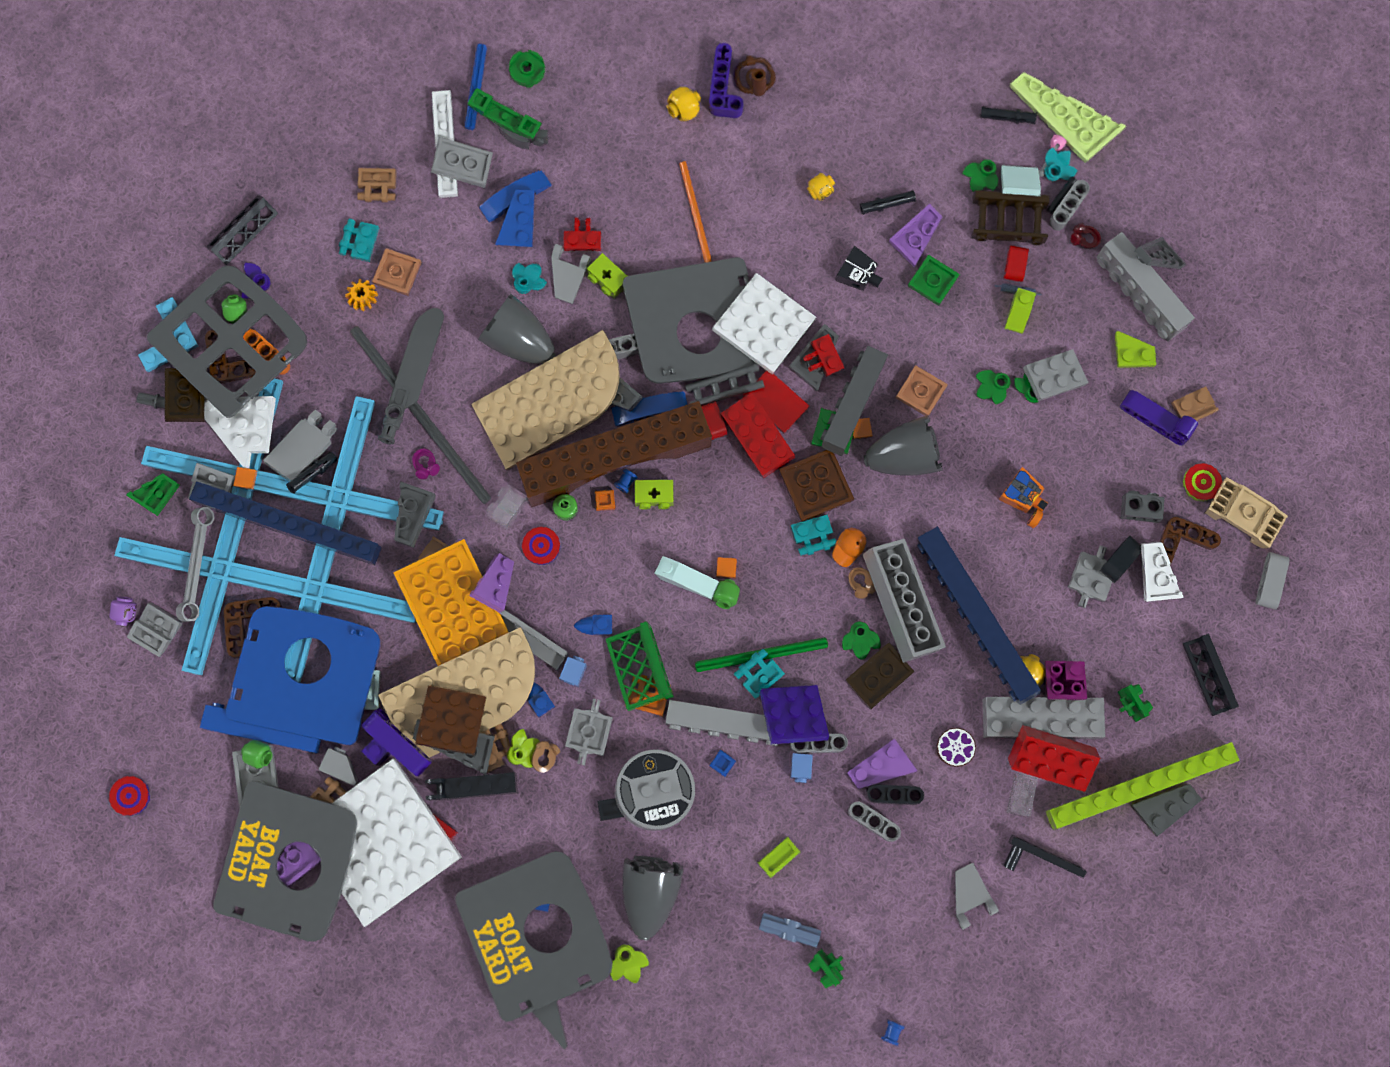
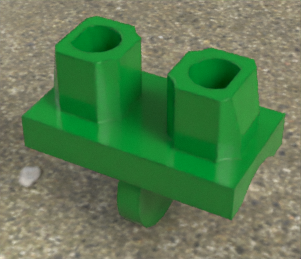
(1132, 702)
(830, 965)

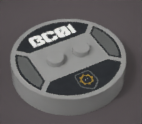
(654, 790)

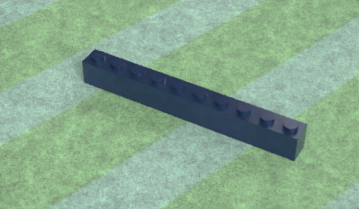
(285, 523)
(978, 615)

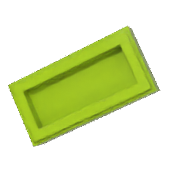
(779, 857)

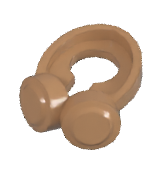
(861, 592)
(553, 751)

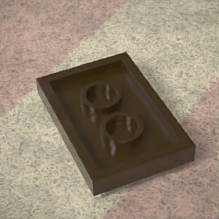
(182, 399)
(879, 676)

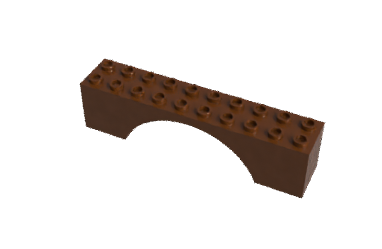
(653, 438)

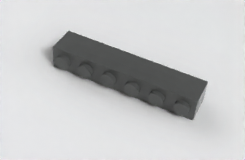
(854, 401)

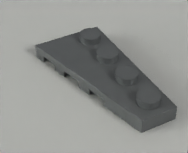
(1159, 254)
(482, 755)

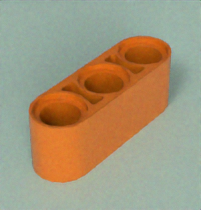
(262, 344)

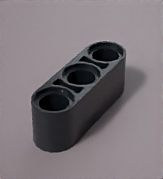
(1121, 559)
(904, 792)

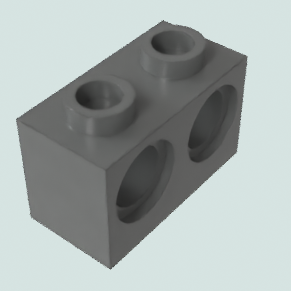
(1142, 512)

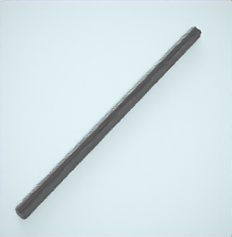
(423, 418)

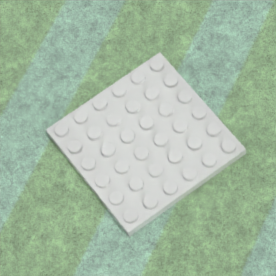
(394, 844)

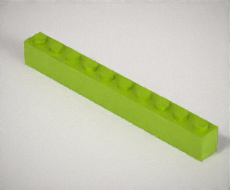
(1142, 785)

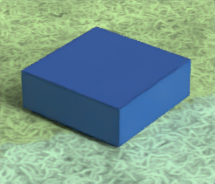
(722, 763)

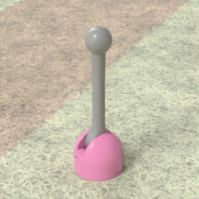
(1057, 142)

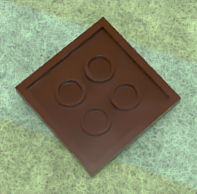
(816, 485)
(451, 720)

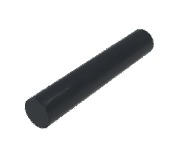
(1058, 199)

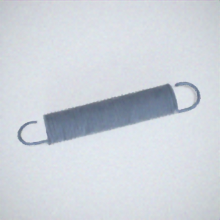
(1013, 288)

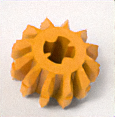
(361, 302)

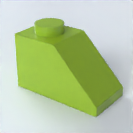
(1020, 310)

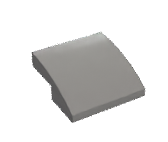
(212, 477)
(154, 629)

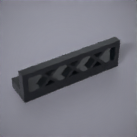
(237, 224)
(1217, 672)

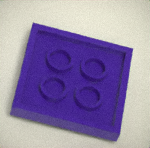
(794, 714)

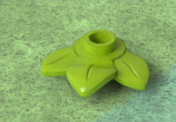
(524, 747)
(630, 966)

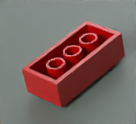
(758, 435)
(1053, 758)

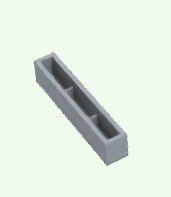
(717, 721)

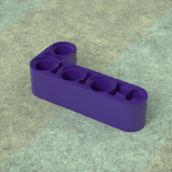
(722, 80)
(1158, 418)
(396, 743)

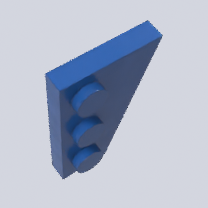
(519, 220)

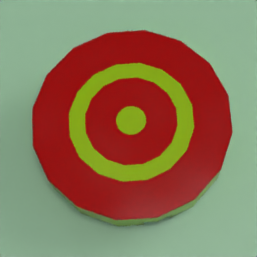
(1202, 482)

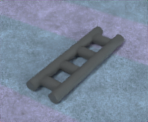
(735, 389)

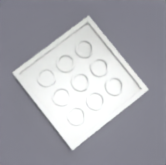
(764, 323)

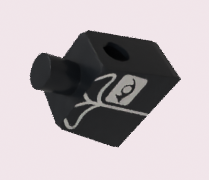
(858, 271)

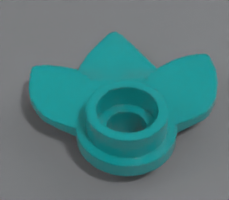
(1060, 164)
(528, 275)

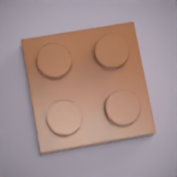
(396, 272)
(921, 391)

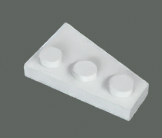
(1158, 578)

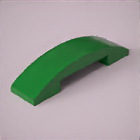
(503, 116)

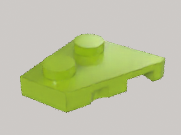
(1133, 352)

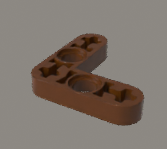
(227, 368)
(1176, 535)
(238, 619)

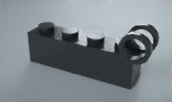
(474, 786)

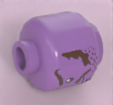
(123, 610)

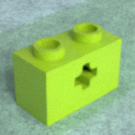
(605, 267)
(644, 491)

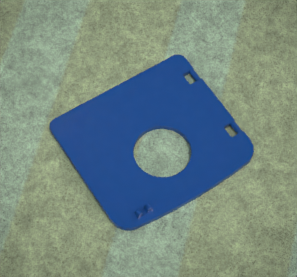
(317, 710)

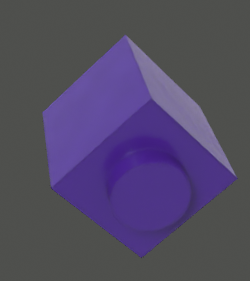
(376, 752)

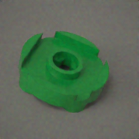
(530, 77)

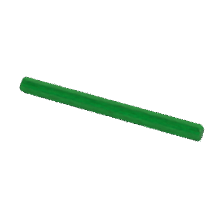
(773, 652)

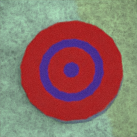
(541, 545)
(129, 796)

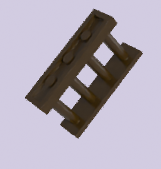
(1019, 202)

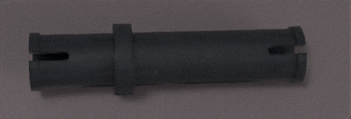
(1008, 115)
(887, 202)
(327, 460)

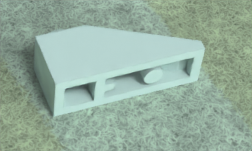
(686, 577)

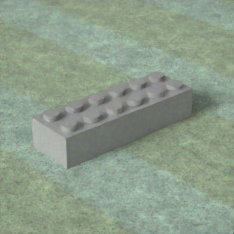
(1144, 287)
(903, 600)
(1059, 717)

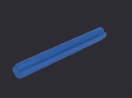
(476, 82)

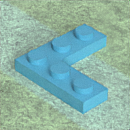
(152, 358)

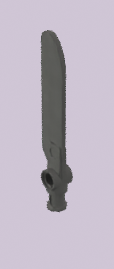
(412, 371)

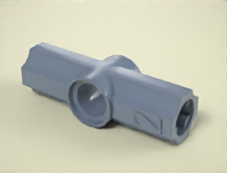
(790, 930)

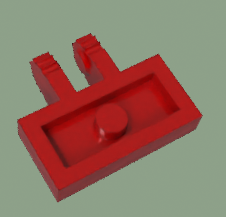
(582, 240)
(826, 354)

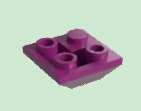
(1066, 680)

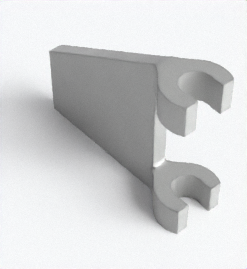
(567, 276)
(970, 894)

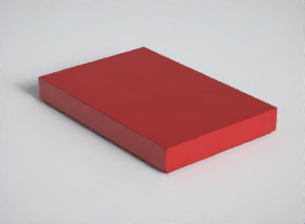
(779, 402)

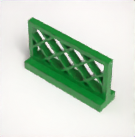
(655, 662)

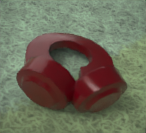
(1077, 239)

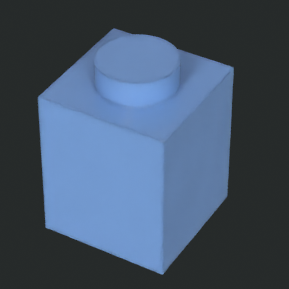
(573, 671)
(801, 767)

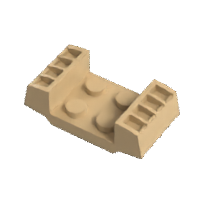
(1247, 512)

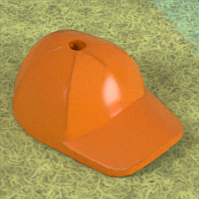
(846, 549)

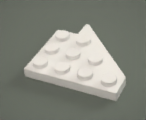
(247, 430)

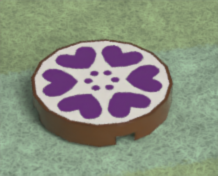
(956, 747)

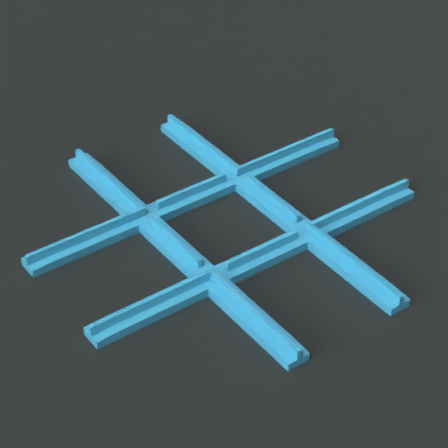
(312, 590)

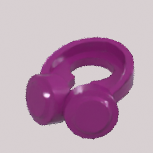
(421, 472)

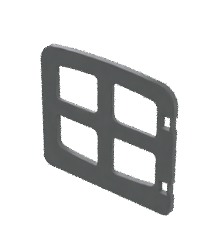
(229, 337)

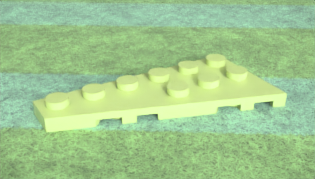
(1069, 118)

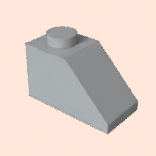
(339, 766)

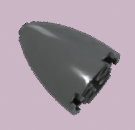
(518, 334)
(906, 450)
(649, 893)

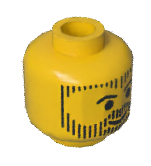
(821, 186)

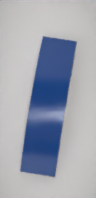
(499, 202)
(649, 407)

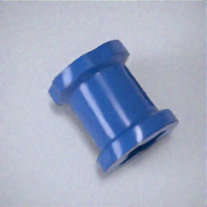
(625, 481)
(892, 1032)

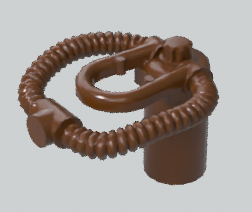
(758, 83)

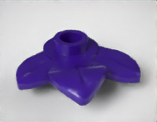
(255, 274)

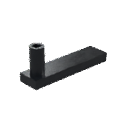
(1020, 845)

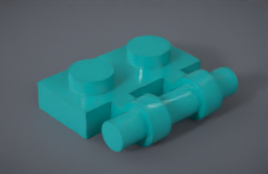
(364, 241)
(810, 530)
(763, 677)

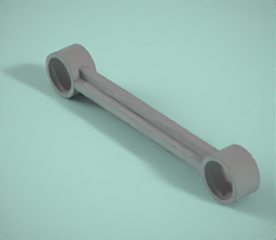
(195, 564)

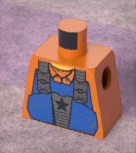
(1024, 492)

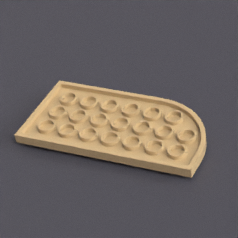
(551, 400)
(498, 670)

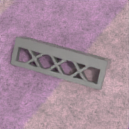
(540, 645)

